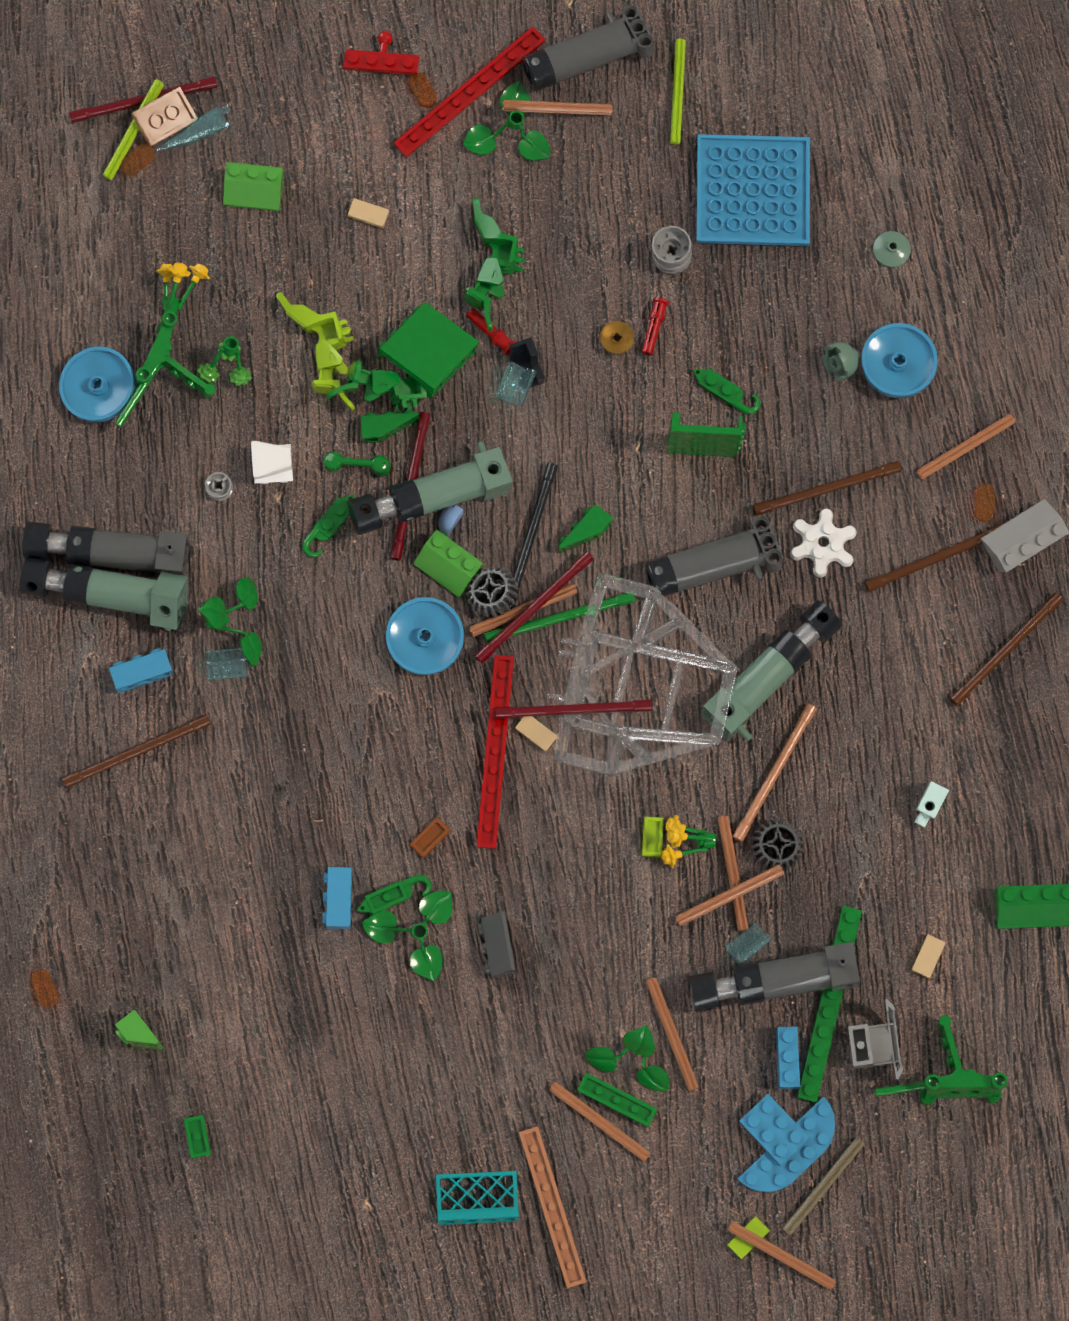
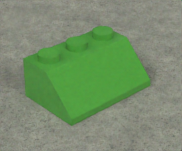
(253, 186)
(448, 563)
(136, 1032)

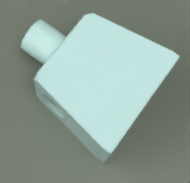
(935, 795)

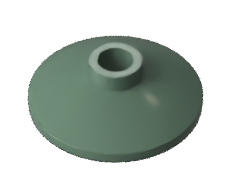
(888, 256)

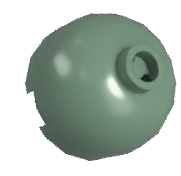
(840, 360)

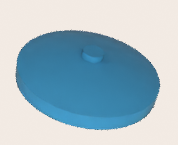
(899, 360)
(97, 384)
(425, 636)

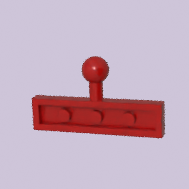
(381, 61)

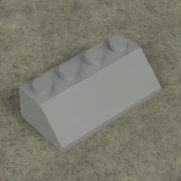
(1024, 536)

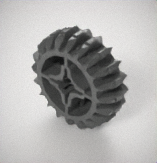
(499, 598)
(777, 835)

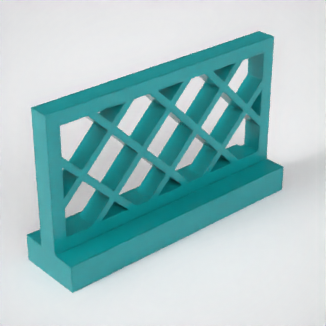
(481, 1214)

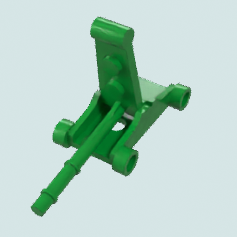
(156, 360)
(956, 1085)

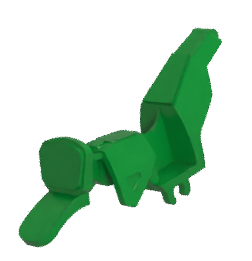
(501, 262)
(378, 382)

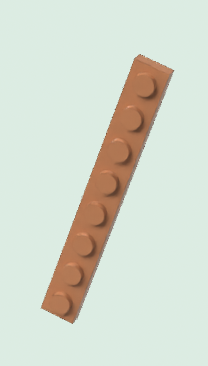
(552, 1207)

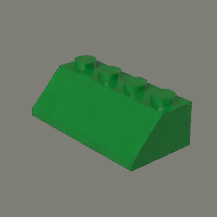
(1032, 906)

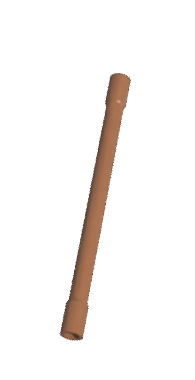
(744, 826)

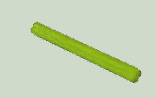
(677, 99)
(131, 133)

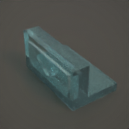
(515, 384)
(225, 664)
(748, 944)

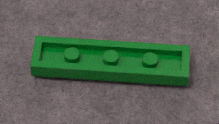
(617, 1100)

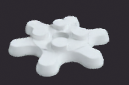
(821, 555)

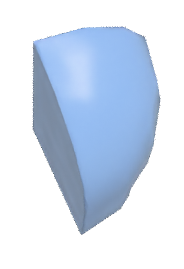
(449, 519)

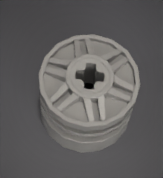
(675, 240)

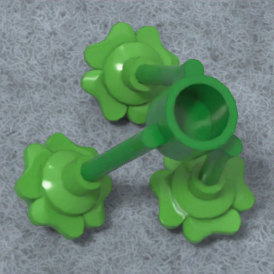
(228, 350)

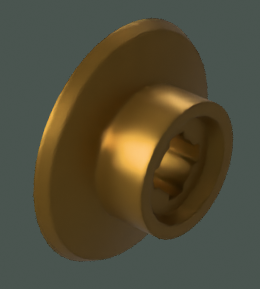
(618, 329)

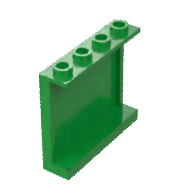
(429, 348)
(704, 439)

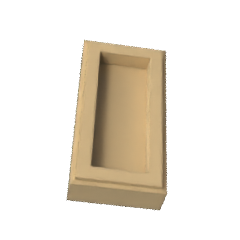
(368, 213)
(536, 732)
(928, 956)

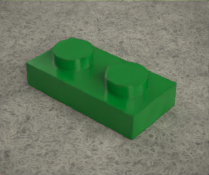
(197, 1136)

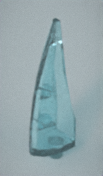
(202, 128)

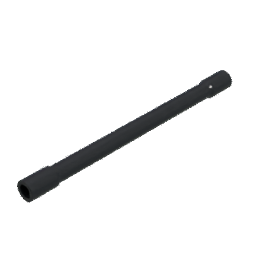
(548, 479)

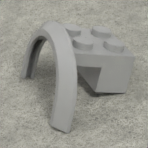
(876, 1043)

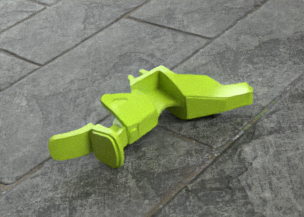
(330, 340)

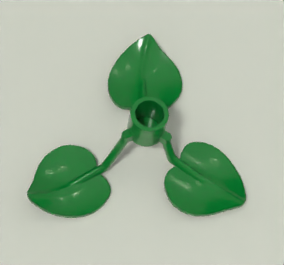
(532, 147)
(217, 618)
(428, 959)
(640, 1043)

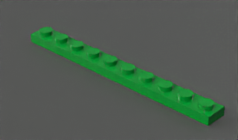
(826, 1016)

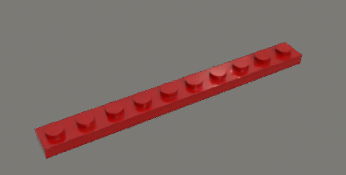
(469, 92)
(494, 754)

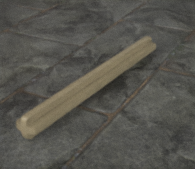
(823, 1186)

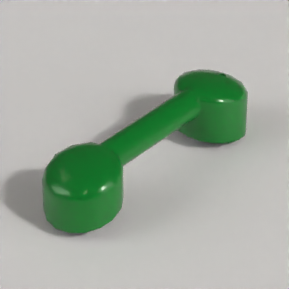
(334, 461)

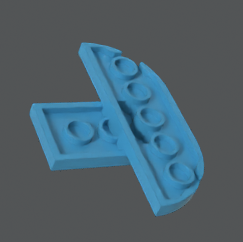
(788, 1144)

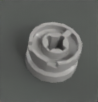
(219, 494)

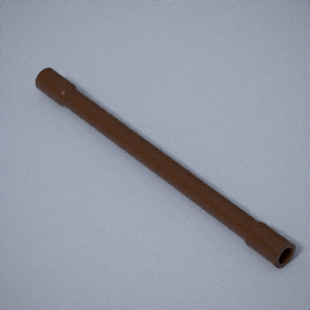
(770, 505)
(882, 580)
(964, 691)
(192, 726)

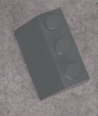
(497, 945)

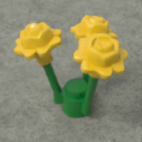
(179, 271)
(676, 834)

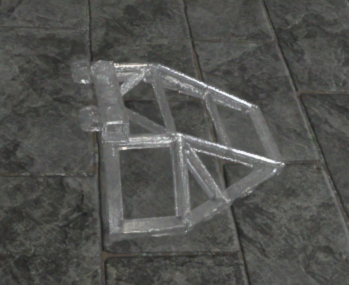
(641, 643)

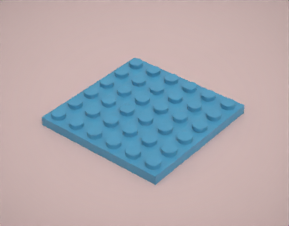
(753, 190)

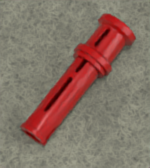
(656, 318)
(497, 336)

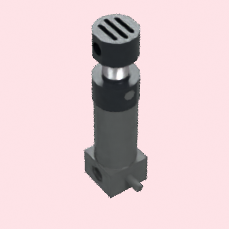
(109, 548)
(779, 978)

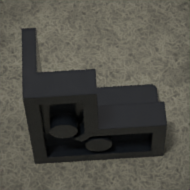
(526, 355)

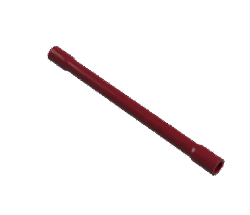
(86, 113)
(422, 428)
(580, 564)
(511, 712)

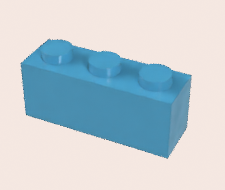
(141, 670)
(338, 898)
(787, 1058)

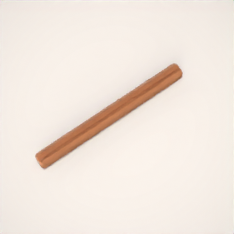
(557, 107)
(965, 446)
(511, 614)
(732, 871)
(729, 895)
(672, 1034)
(599, 1121)
(781, 1255)

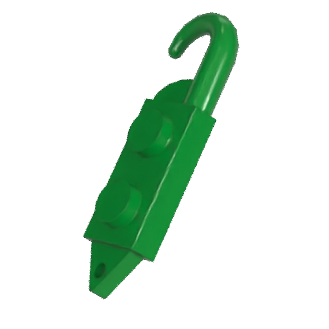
(724, 390)
(328, 524)
(392, 895)

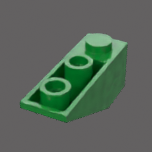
(381, 427)
(591, 527)

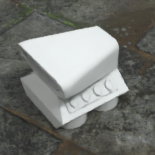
(271, 462)

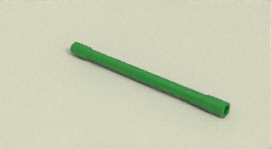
(619, 600)

